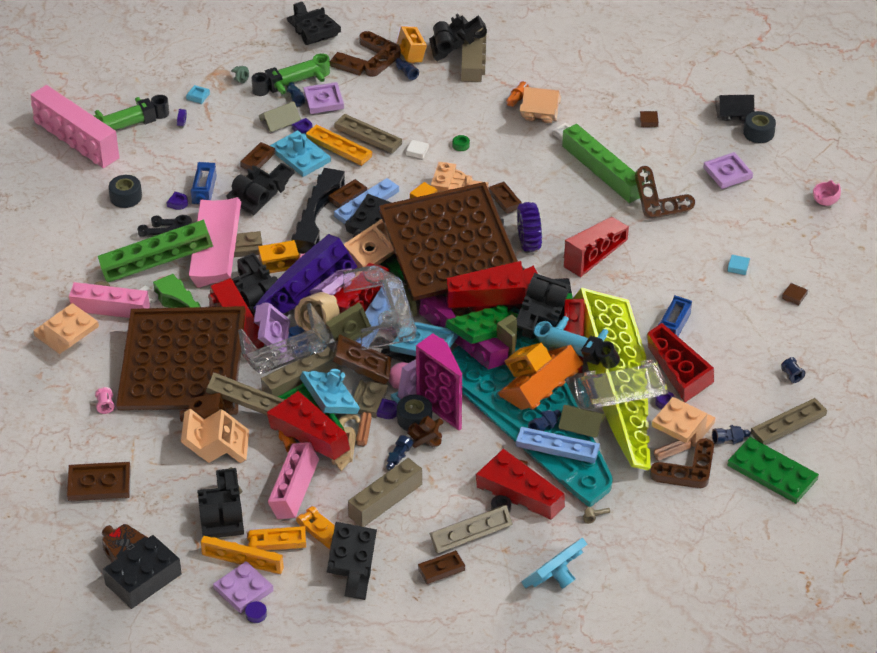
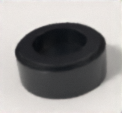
(501, 500)

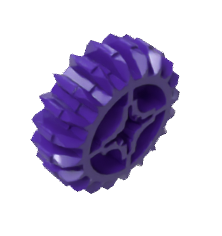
(529, 226)

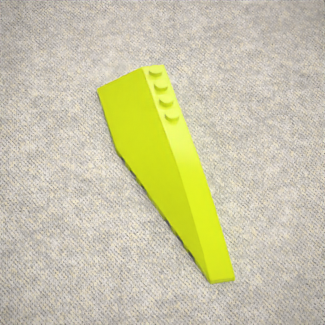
(627, 418)

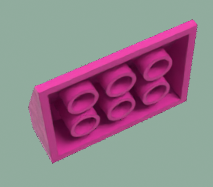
(439, 379)

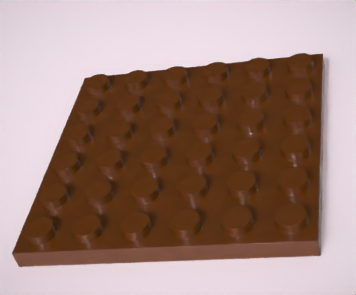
(445, 237)
(176, 353)

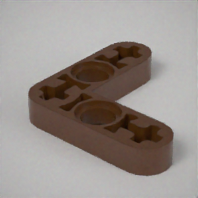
(389, 51)
(654, 200)
(695, 471)

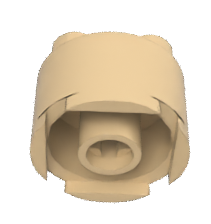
(323, 303)

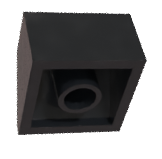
(734, 106)

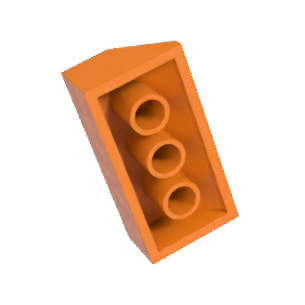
(530, 388)

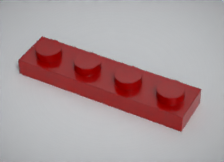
(576, 313)

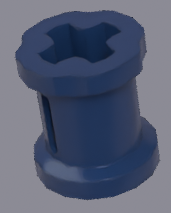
(793, 370)

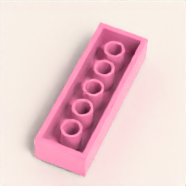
(75, 126)

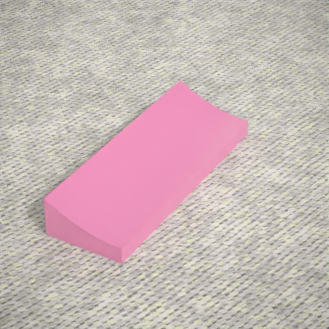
(222, 224)

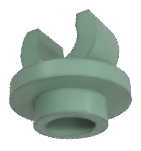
(241, 73)

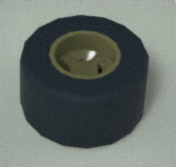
(759, 127)
(125, 191)
(412, 410)

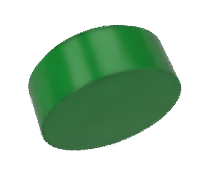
(461, 143)

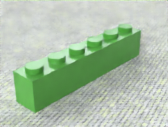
(601, 162)

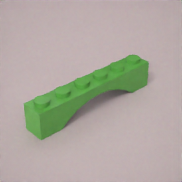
(173, 294)

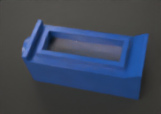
(203, 182)
(677, 314)

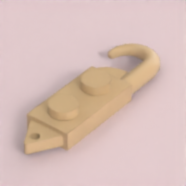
(342, 461)

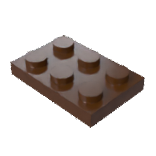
(363, 362)
(99, 481)

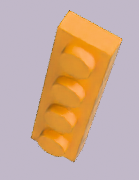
(339, 145)
(239, 554)

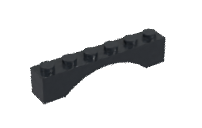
(307, 232)

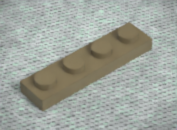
(368, 133)
(242, 394)
(788, 421)
(471, 528)

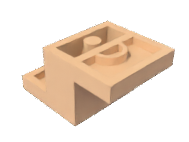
(540, 104)
(66, 328)
(683, 421)
(215, 436)

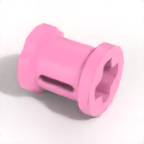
(103, 399)

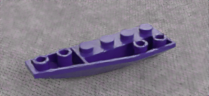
(307, 273)

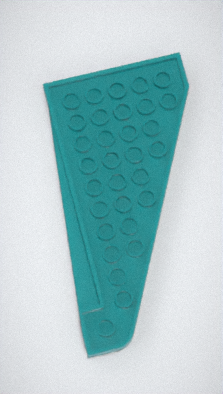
(481, 386)

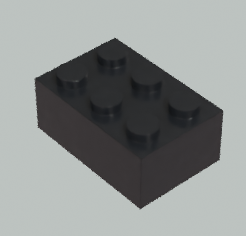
(142, 571)

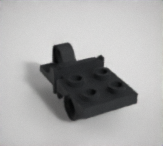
(313, 24)
(451, 36)
(259, 186)
(365, 216)
(252, 280)
(542, 303)
(221, 506)
(352, 557)

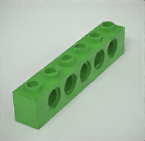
(155, 251)

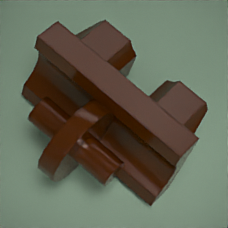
(426, 432)

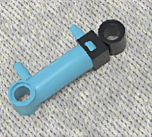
(592, 348)

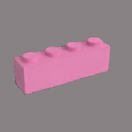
(107, 299)
(293, 480)

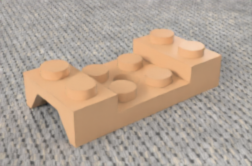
(373, 236)

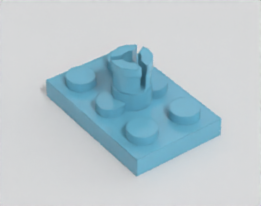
(300, 153)
(423, 332)
(330, 391)
(557, 567)

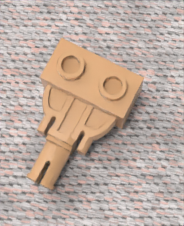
(447, 177)

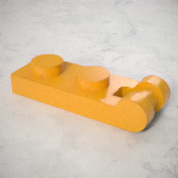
(320, 529)
(277, 538)

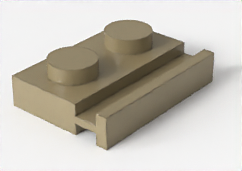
(247, 243)
(369, 396)

